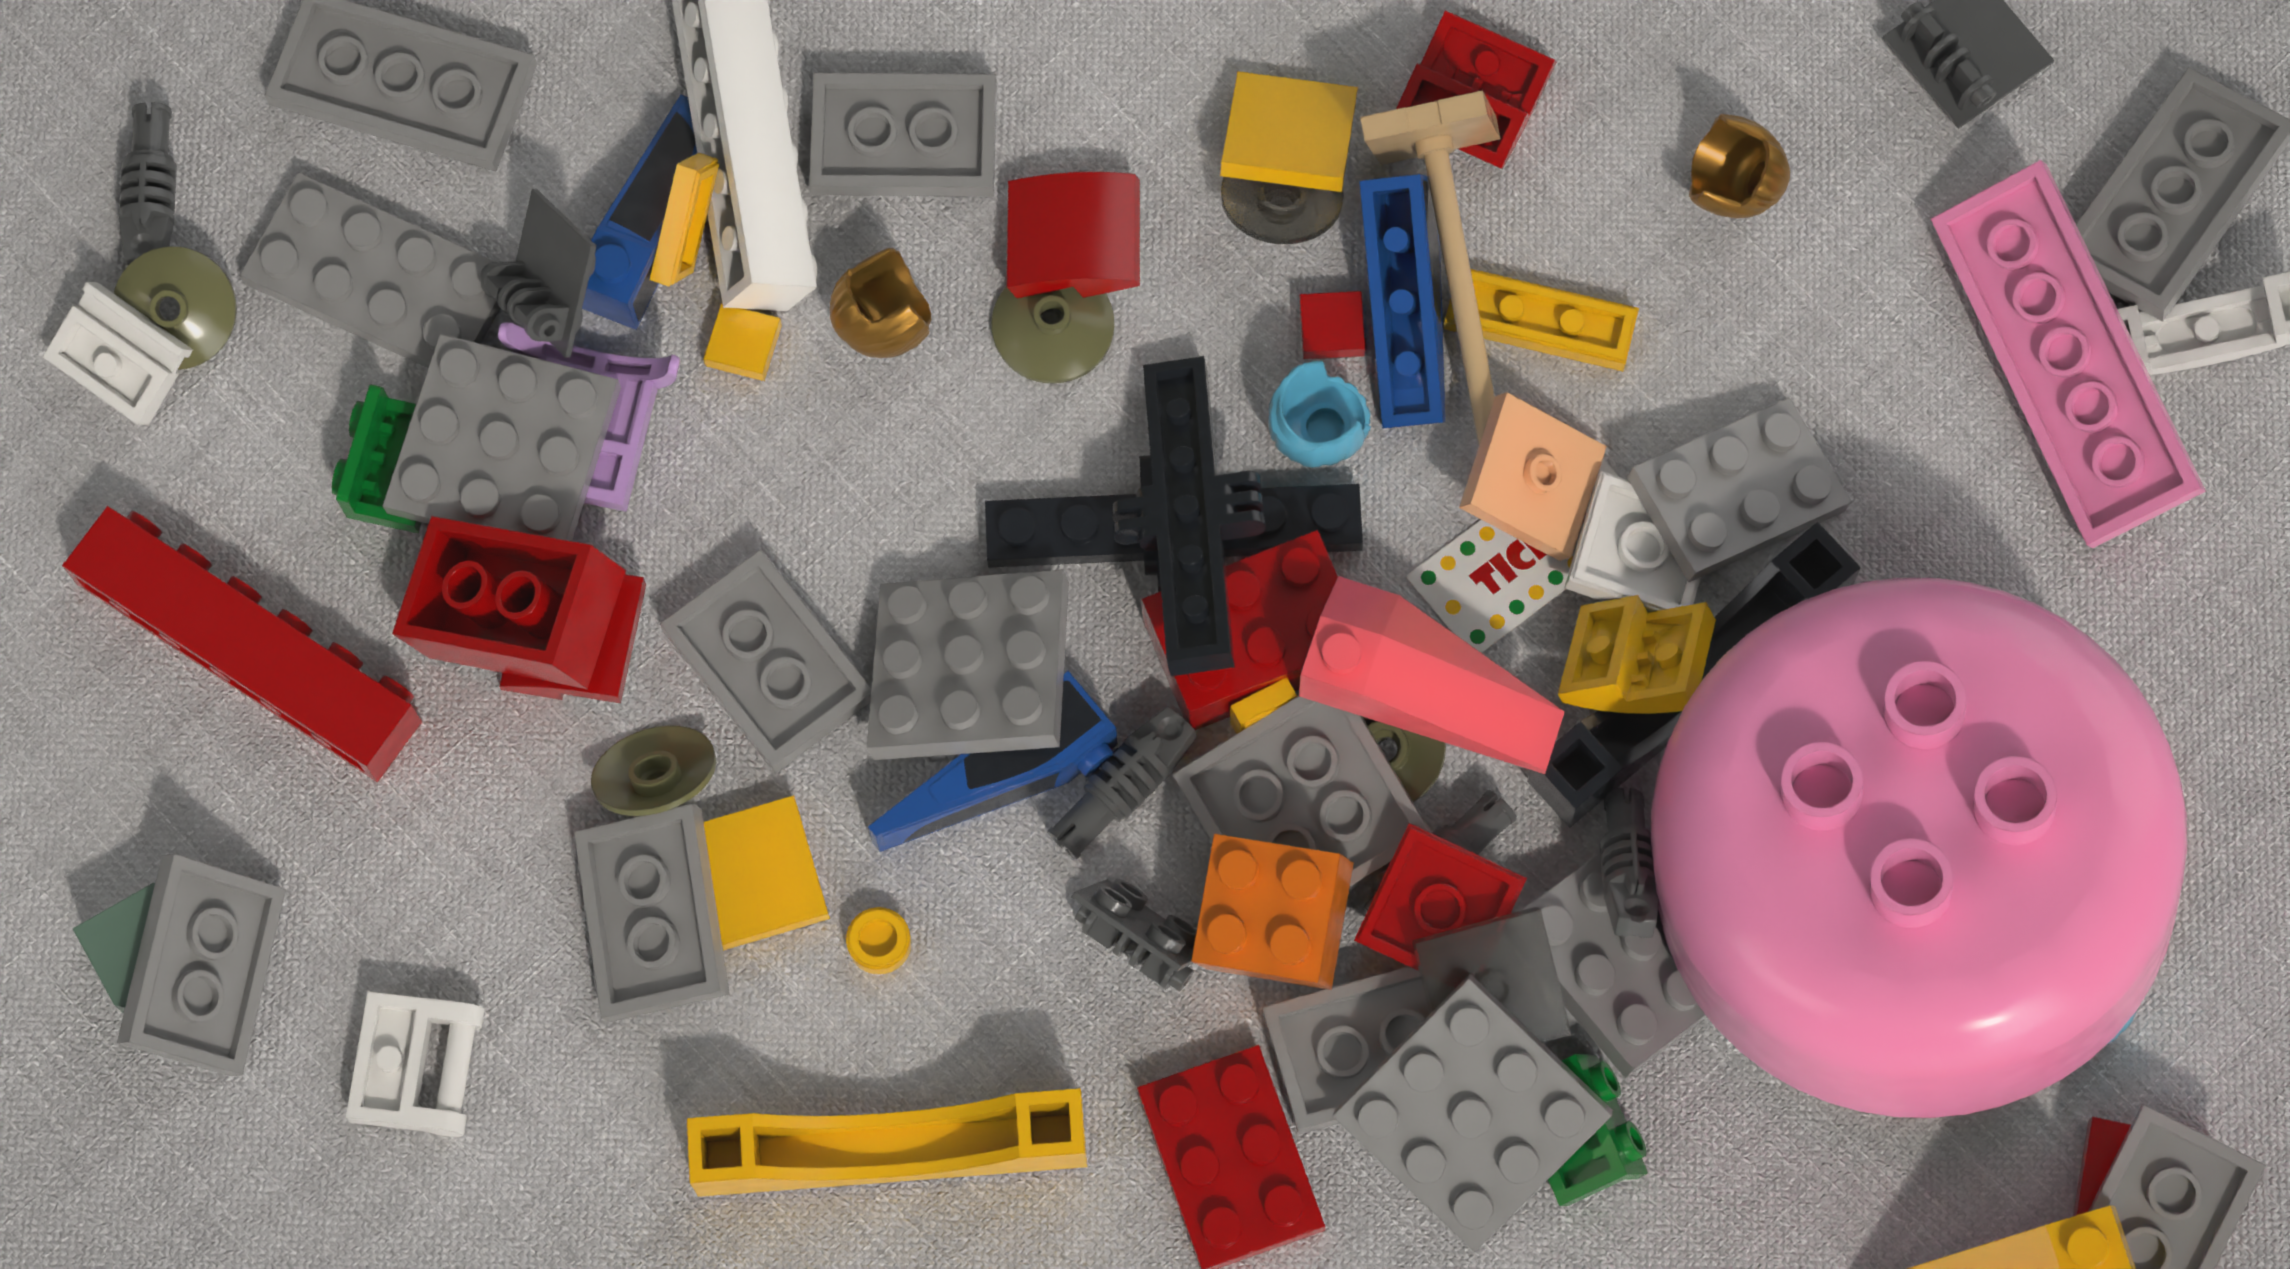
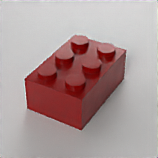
(509, 602)
(1273, 621)

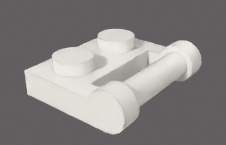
(394, 1058)

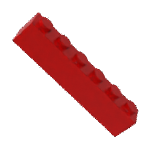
(243, 642)

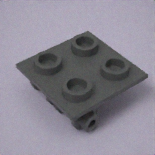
(1967, 53)
(548, 278)
(1120, 908)

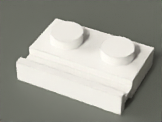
(117, 353)

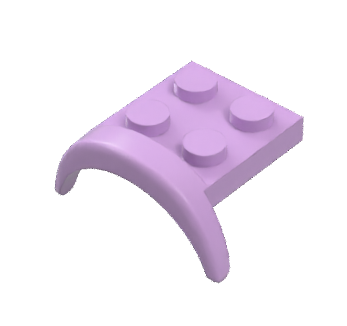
(629, 423)

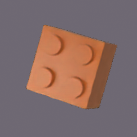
(1272, 911)

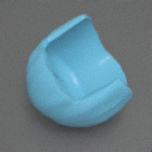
(1317, 417)

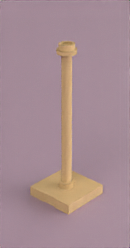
(1431, 134)

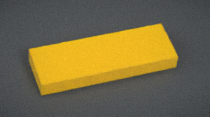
(1551, 320)

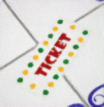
(1490, 582)

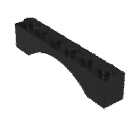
(1615, 745)

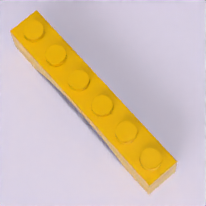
(842, 1150)

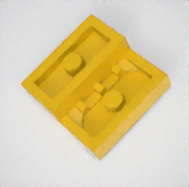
(1635, 657)

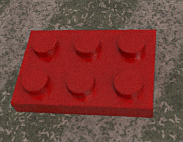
(1230, 1159)

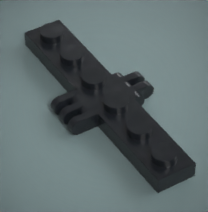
(1189, 516)
(1082, 526)

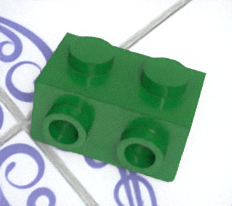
(365, 476)

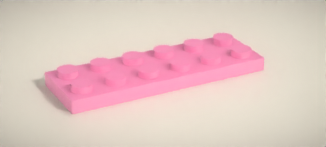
(2067, 355)

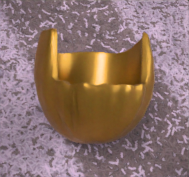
(1738, 169)
(880, 307)

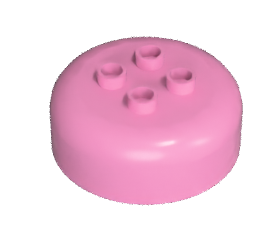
(1918, 847)

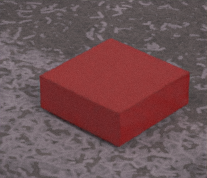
(1332, 325)

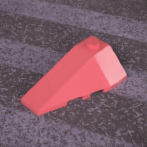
(1410, 672)

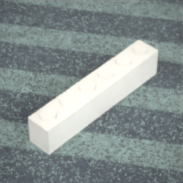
(744, 123)

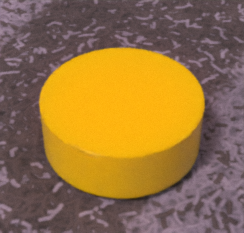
(878, 940)

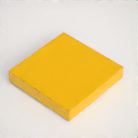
(1289, 131)
(763, 873)

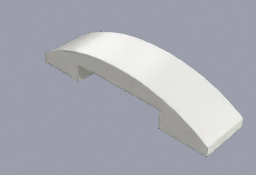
(2213, 327)

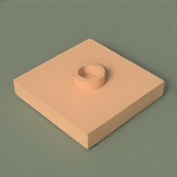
(1533, 476)

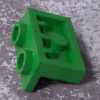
(1611, 1152)

